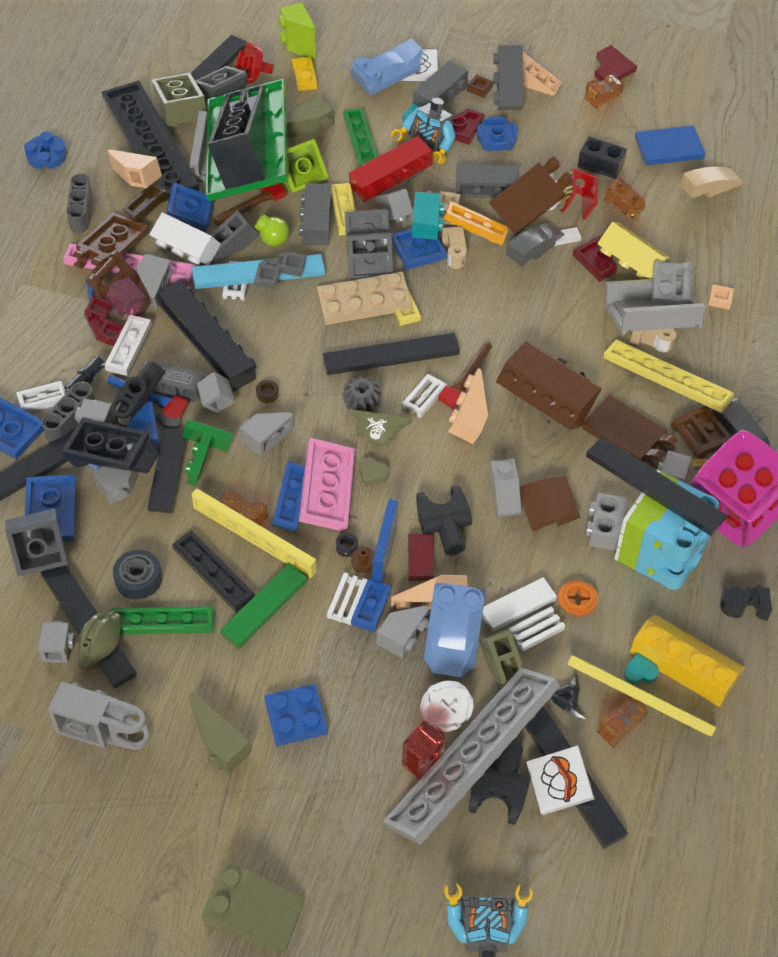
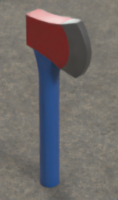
(172, 409)

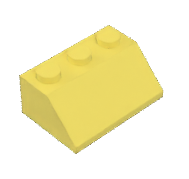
(631, 250)

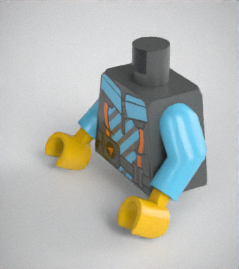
(432, 126)
(487, 922)

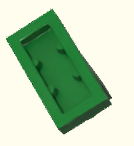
(204, 437)

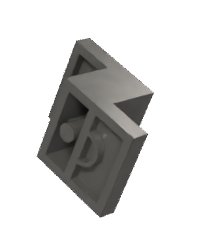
(368, 243)

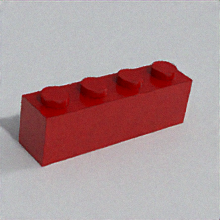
(390, 168)

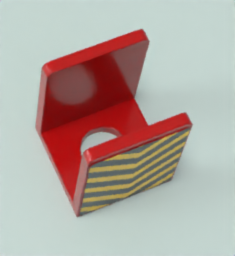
(588, 191)

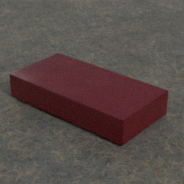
(420, 557)

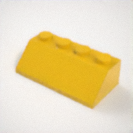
(687, 659)

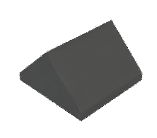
(222, 82)

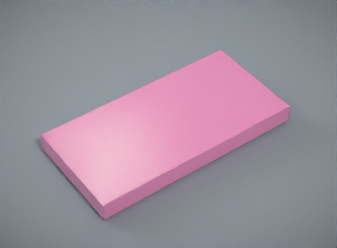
(327, 485)

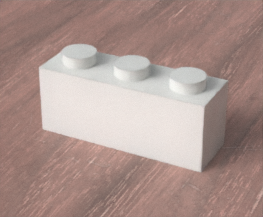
(184, 240)

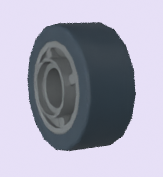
(137, 586)

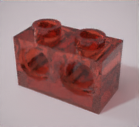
(423, 749)

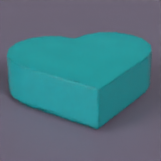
(640, 670)

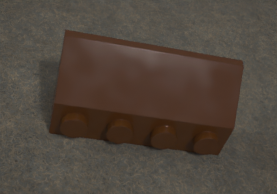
(549, 385)

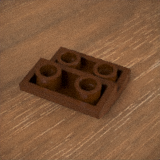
(549, 502)

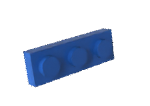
(289, 498)

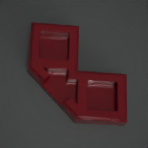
(96, 316)

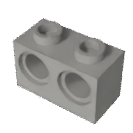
(606, 521)

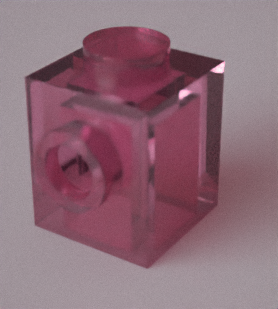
(125, 297)

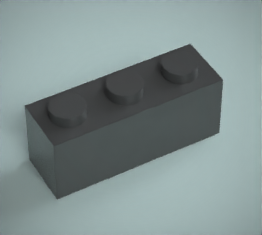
(508, 77)
(443, 84)
(484, 180)
(315, 214)

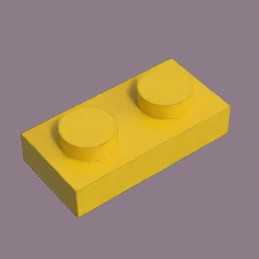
(304, 73)

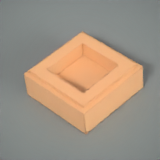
(721, 297)

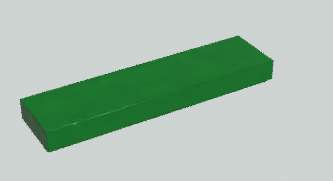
(359, 136)
(263, 605)
(166, 620)

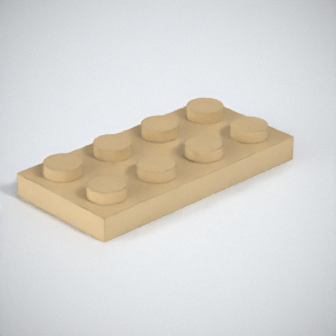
(364, 298)

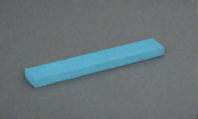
(245, 272)

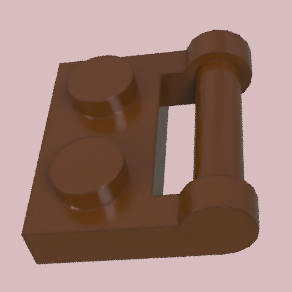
(125, 271)
(707, 428)

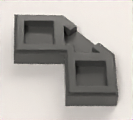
(285, 262)

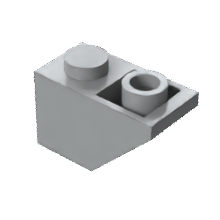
(401, 629)

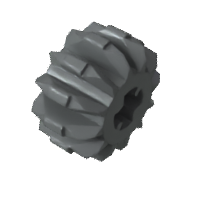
(362, 394)

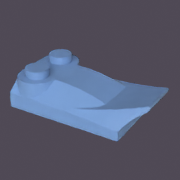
(387, 67)
(454, 629)

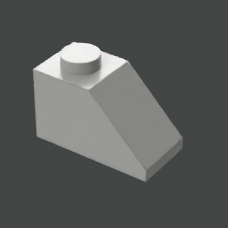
(397, 204)
(154, 275)
(265, 431)
(114, 483)
(505, 487)

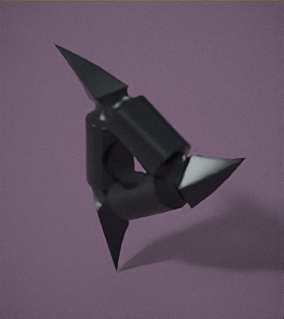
(572, 691)

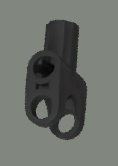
(136, 391)
(445, 519)
(503, 783)

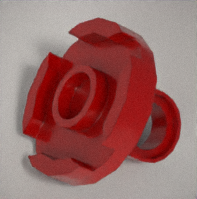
(252, 62)

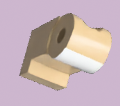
(455, 241)
(660, 339)

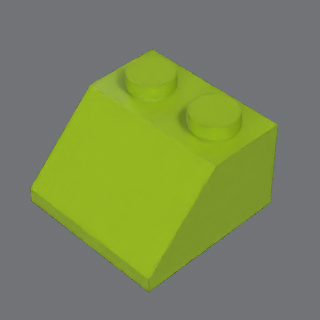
(297, 30)
(304, 166)

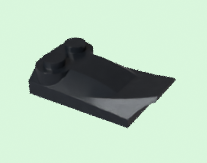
(110, 447)

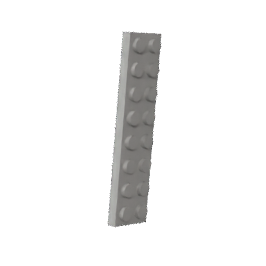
(470, 755)

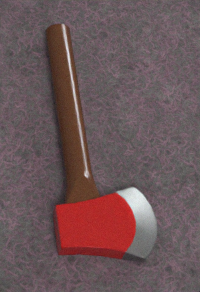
(272, 192)
(450, 394)

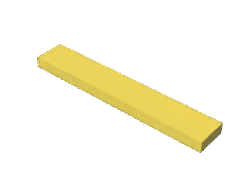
(669, 376)
(254, 533)
(642, 696)

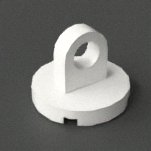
(447, 705)

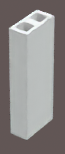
(571, 235)

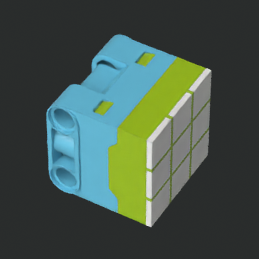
(660, 541)

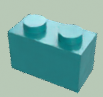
(426, 215)

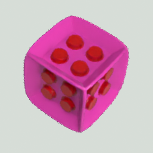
(745, 485)

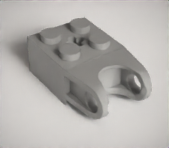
(95, 717)

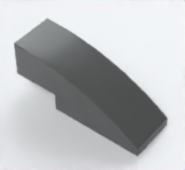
(533, 243)

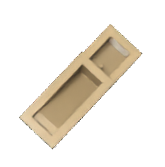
(709, 181)

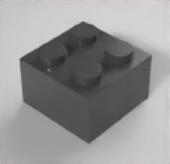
(36, 542)

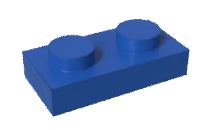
(371, 605)

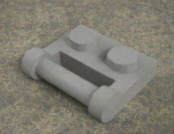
(665, 283)

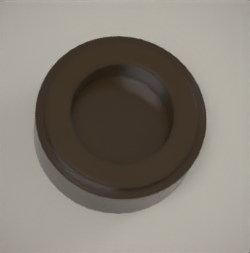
(267, 391)

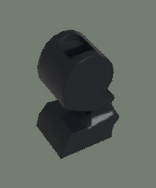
(735, 601)

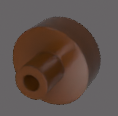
(362, 559)

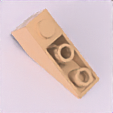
(538, 78)
(135, 168)
(472, 410)
(423, 594)

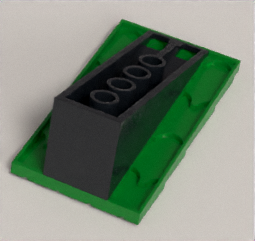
(246, 140)

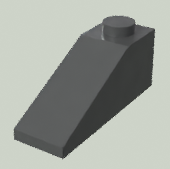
(233, 236)

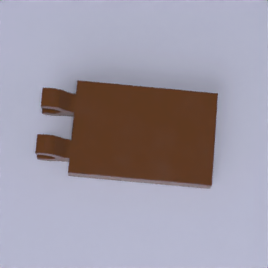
(531, 196)
(111, 234)
(629, 431)

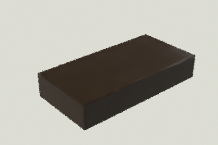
(145, 202)

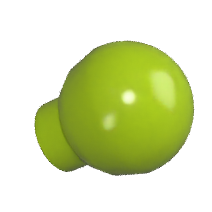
(272, 230)

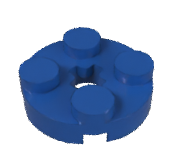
(490, 141)
(45, 142)

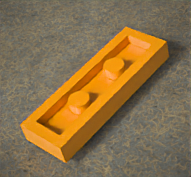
(476, 223)

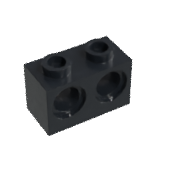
(602, 157)

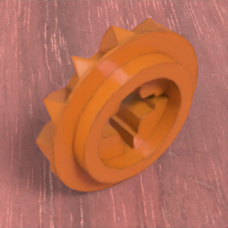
(587, 594)

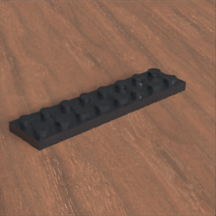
(148, 134)

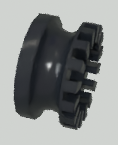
(341, 549)

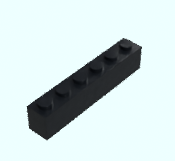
(207, 335)

